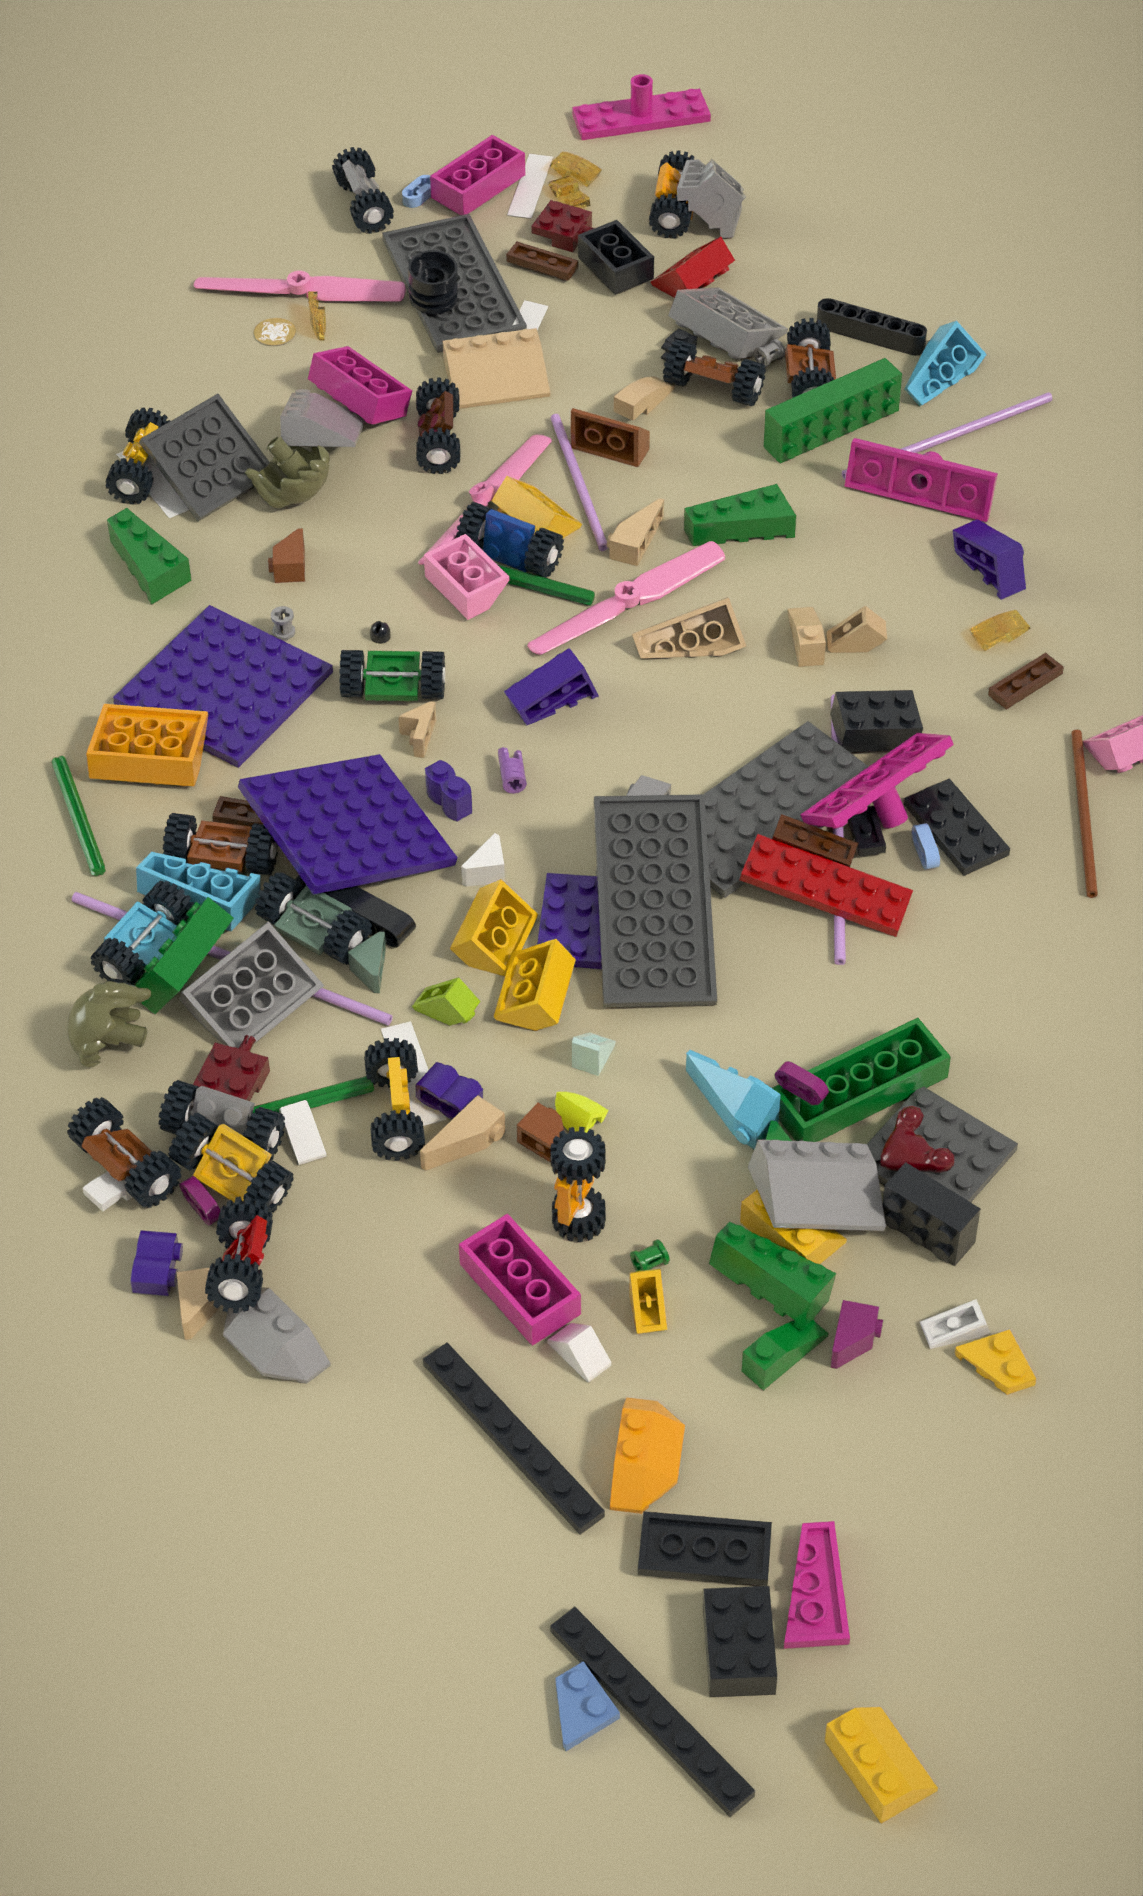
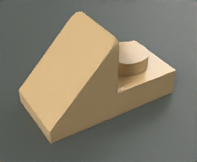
(419, 726)

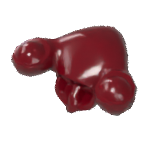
(912, 1148)

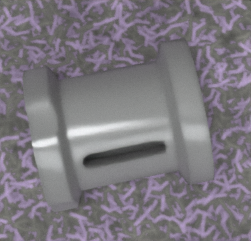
(770, 348)
(286, 623)

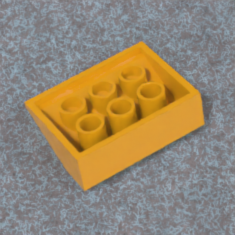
(147, 745)

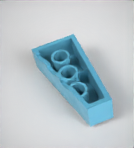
(226, 888)

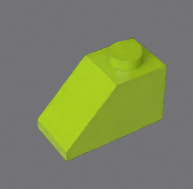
(448, 1002)

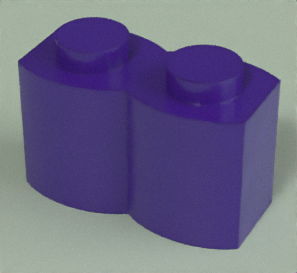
(448, 790)
(447, 1090)
(155, 1263)

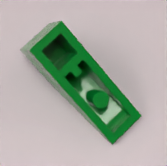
(779, 1351)

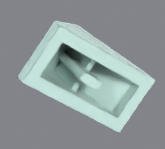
(591, 1052)

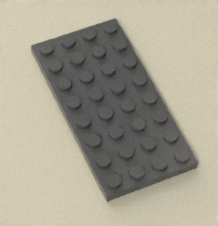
(483, 298)
(777, 782)
(654, 901)

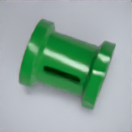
(650, 1256)

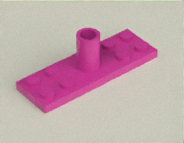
(641, 111)
(921, 479)
(878, 785)

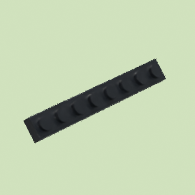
(514, 1438)
(653, 1712)

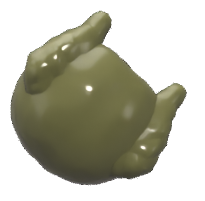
(291, 475)
(102, 1017)

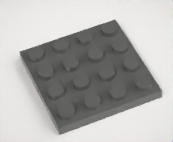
(205, 456)
(976, 1146)

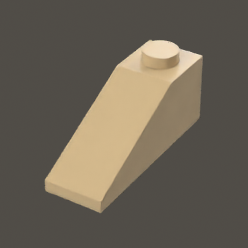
(635, 534)
(807, 636)
(465, 1134)

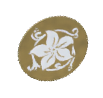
(274, 331)

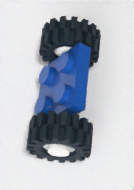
(511, 540)

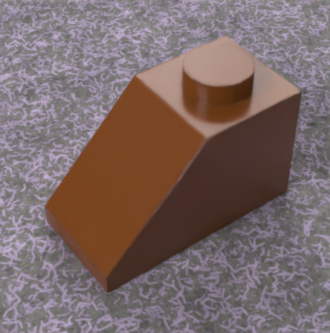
(289, 559)
(539, 1129)

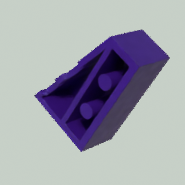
(993, 555)
(550, 688)

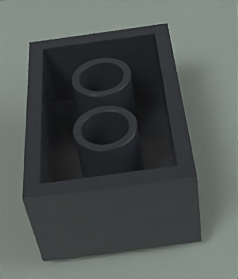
(615, 256)
(874, 719)
(930, 1214)
(739, 1641)

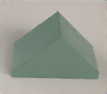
(368, 961)

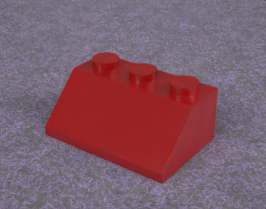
(696, 268)

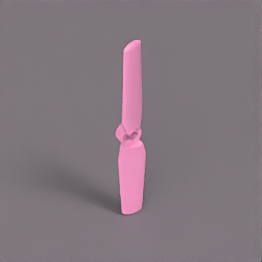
(299, 282)
(483, 492)
(645, 588)

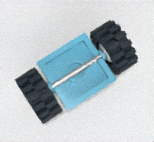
(141, 934)

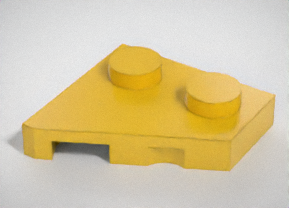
(1000, 1361)

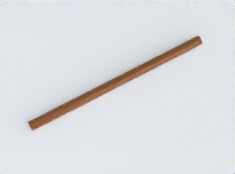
(1084, 814)

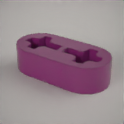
(801, 1083)
(200, 1200)

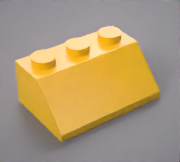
(534, 507)
(494, 928)
(535, 986)
(809, 1243)
(878, 1761)

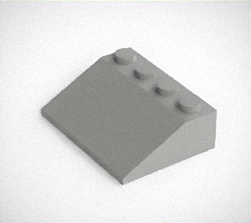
(724, 321)
(318, 421)
(251, 988)
(818, 1185)

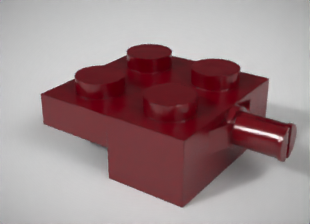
(562, 224)
(234, 1070)

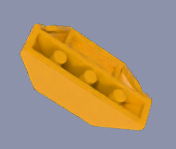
(645, 1455)

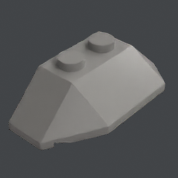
(275, 1340)

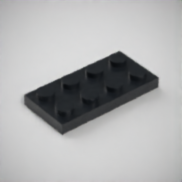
(957, 826)
(705, 1548)

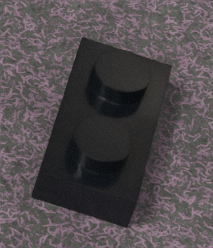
(867, 832)

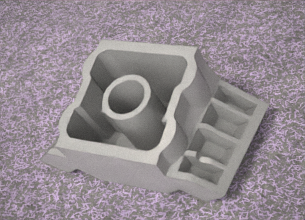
(712, 195)

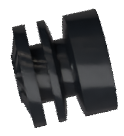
(433, 281)

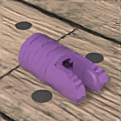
(512, 771)

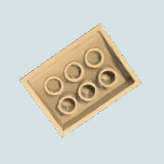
(496, 367)

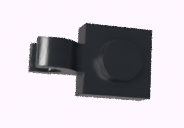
(678, 335)

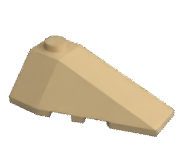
(700, 632)

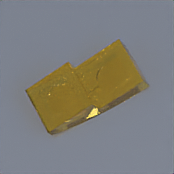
(580, 168)
(567, 192)
(317, 315)
(999, 627)

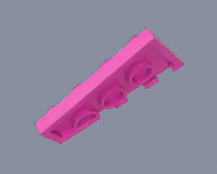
(817, 1598)

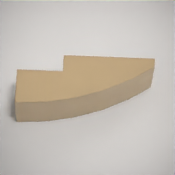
(641, 396)

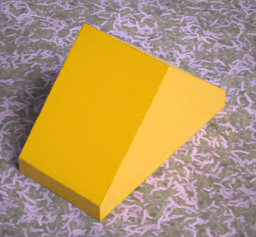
(647, 1301)

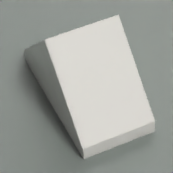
(485, 864)
(581, 1350)

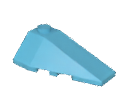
(944, 362)
(740, 1102)

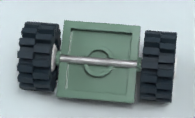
(311, 918)

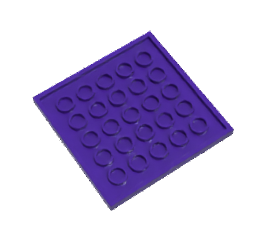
(233, 673)
(347, 823)

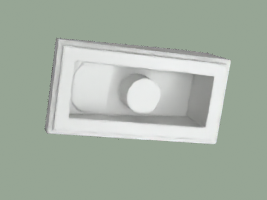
(302, 1132)
(955, 1325)

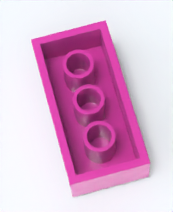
(477, 175)
(359, 385)
(520, 1279)

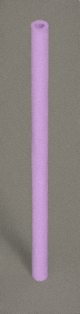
(579, 482)

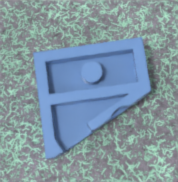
(582, 1706)

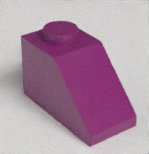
(855, 1332)

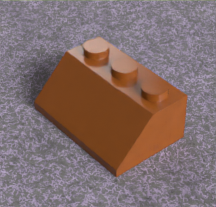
(609, 438)

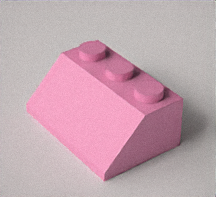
(465, 575)
(1118, 746)

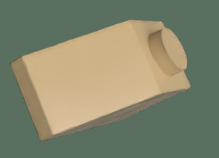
(857, 633)
(194, 1304)

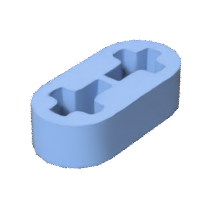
(417, 192)
(925, 846)

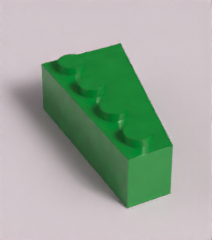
(741, 517)
(149, 556)
(183, 952)
(773, 1273)

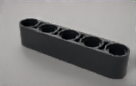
(872, 326)
(381, 914)

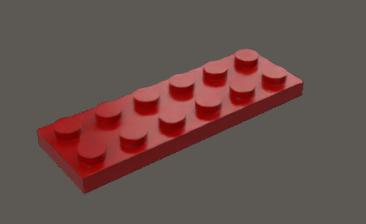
(826, 885)

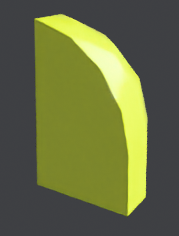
(578, 1111)

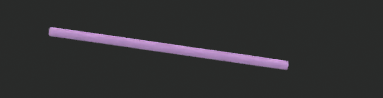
(976, 424)

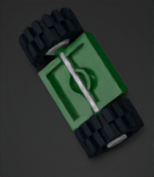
(392, 675)

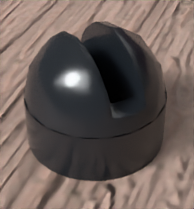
(384, 632)

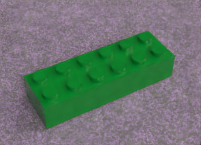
(832, 410)
(866, 1081)

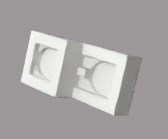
(105, 1191)

